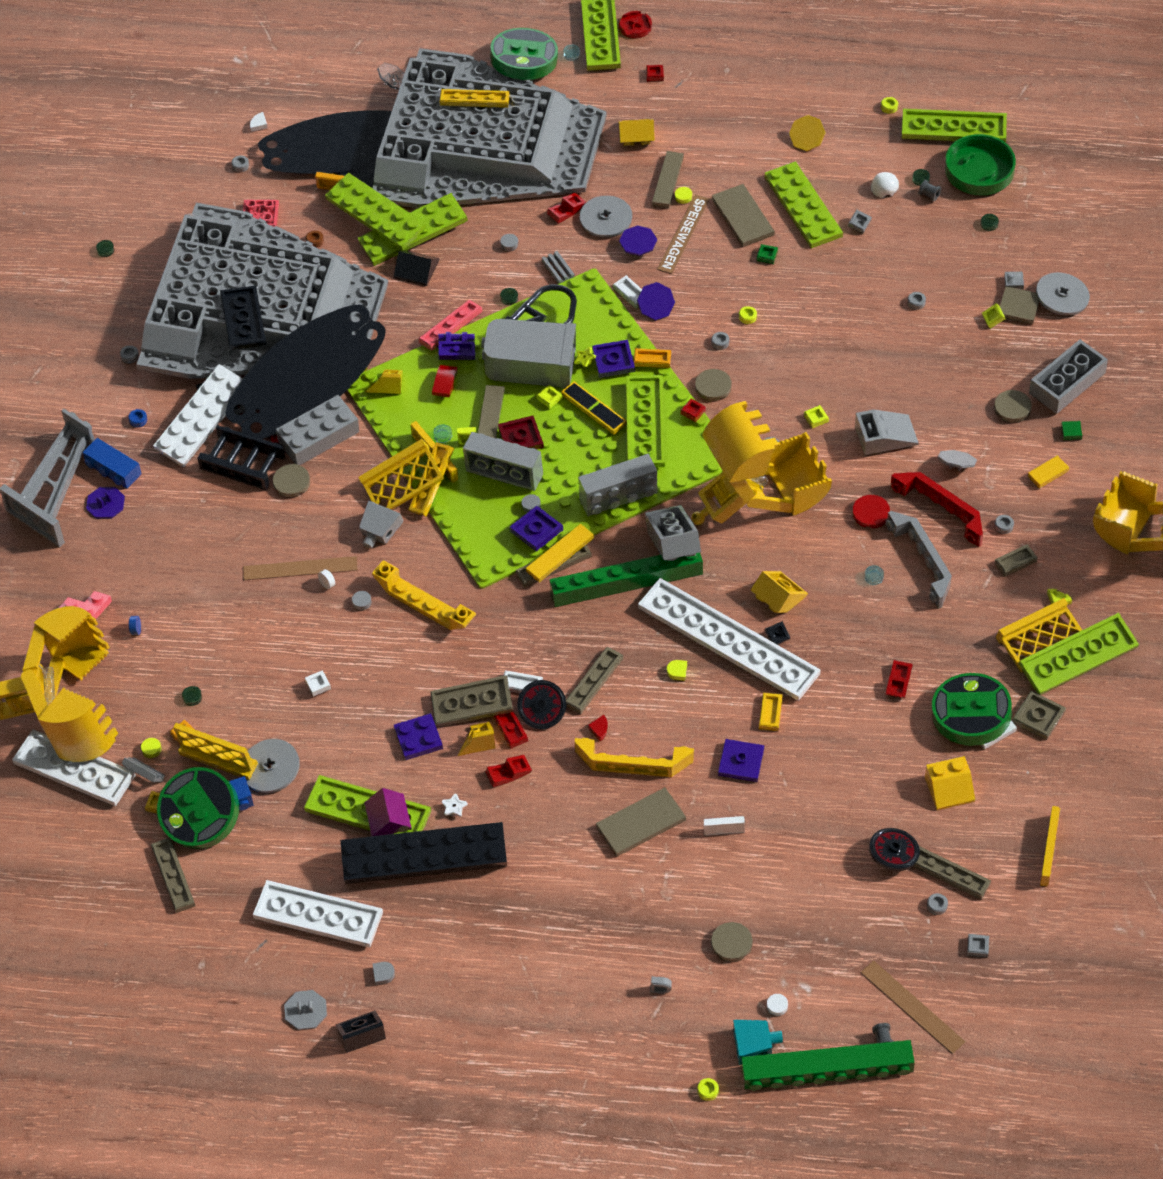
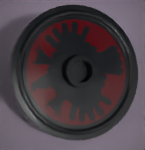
(541, 704)
(894, 849)

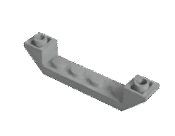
(902, 524)

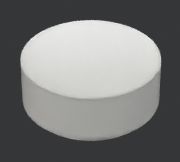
(326, 579)
(777, 1004)

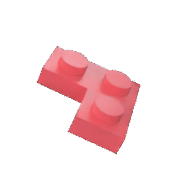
(94, 604)

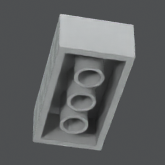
(1068, 376)
(317, 430)
(503, 461)
(618, 485)
(673, 533)

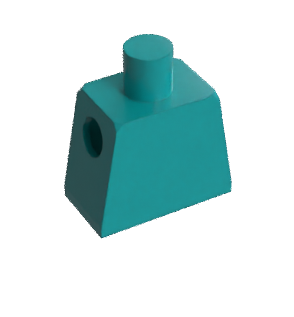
(754, 1038)

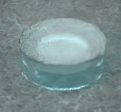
(571, 52)
(442, 433)
(874, 575)

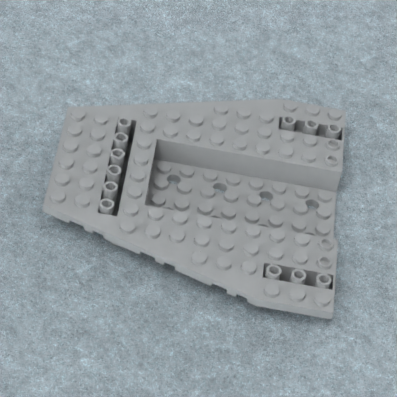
(547, 149)
(187, 325)

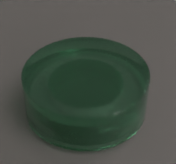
(919, 176)
(989, 222)
(105, 248)
(509, 296)
(192, 696)

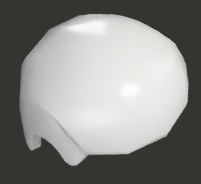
(884, 184)

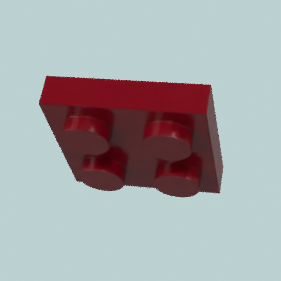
(522, 431)

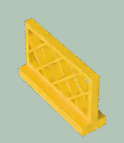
(397, 463)
(1030, 623)
(215, 752)

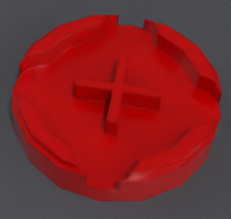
(635, 24)
(871, 511)

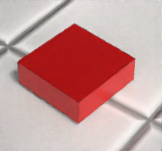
(655, 73)
(693, 410)

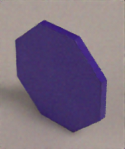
(638, 240)
(656, 301)
(105, 502)

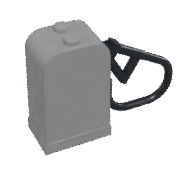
(531, 348)

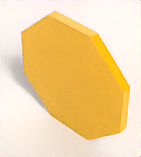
(807, 133)

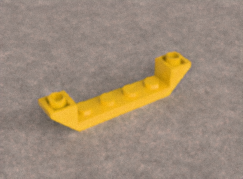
(451, 618)
(640, 765)

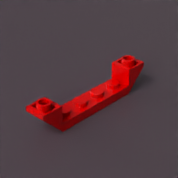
(905, 482)

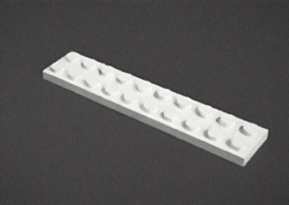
(729, 639)

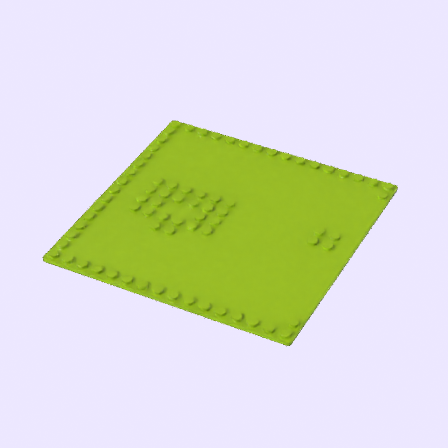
(479, 510)

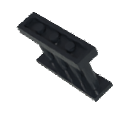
(236, 472)

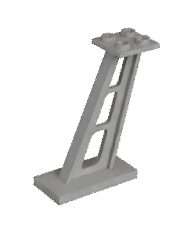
(22, 504)

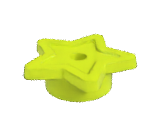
(585, 357)

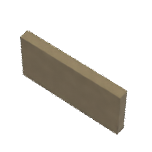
(743, 215)
(471, 701)
(641, 821)

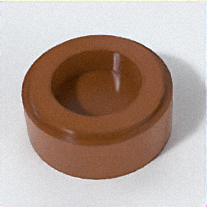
(315, 237)

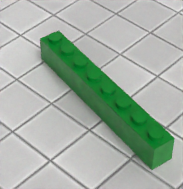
(622, 578)
(827, 1065)

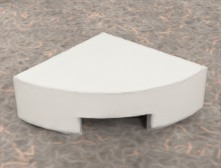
(258, 122)

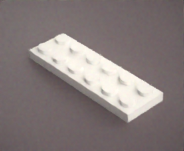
(198, 417)
(93, 777)
(318, 913)

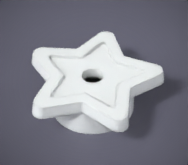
(454, 811)

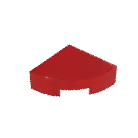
(599, 727)

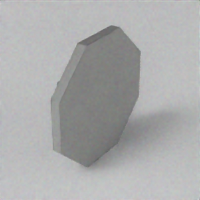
(957, 459)
(305, 1010)

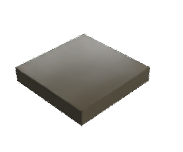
(1019, 305)
(1038, 715)

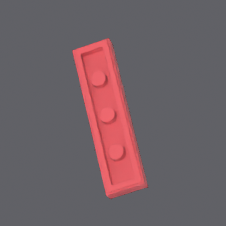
(451, 323)

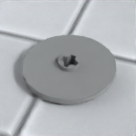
(594, 220)
(1062, 293)
(284, 767)

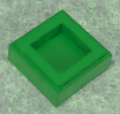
(767, 254)
(1071, 430)

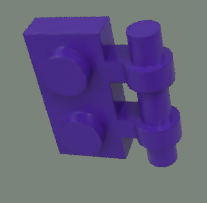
(456, 346)

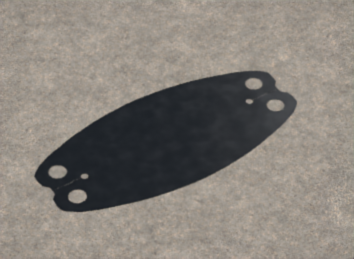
(327, 142)
(305, 370)

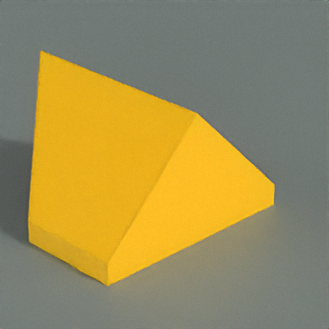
(389, 382)
(479, 739)

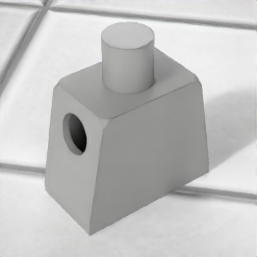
(379, 524)

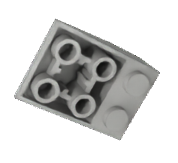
(884, 431)

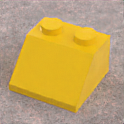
(636, 131)
(778, 591)
(950, 783)

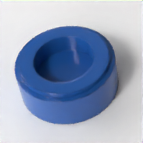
(137, 418)
(134, 625)

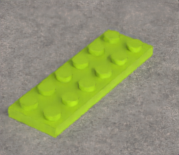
(600, 34)
(951, 124)
(803, 204)
(375, 211)
(439, 217)
(645, 417)
(1078, 654)
(346, 804)

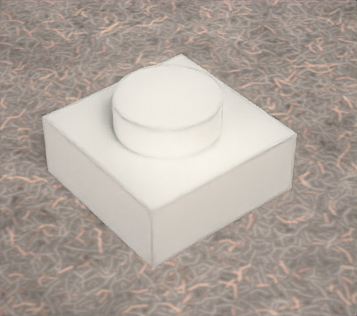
(317, 683)

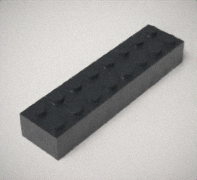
(423, 853)

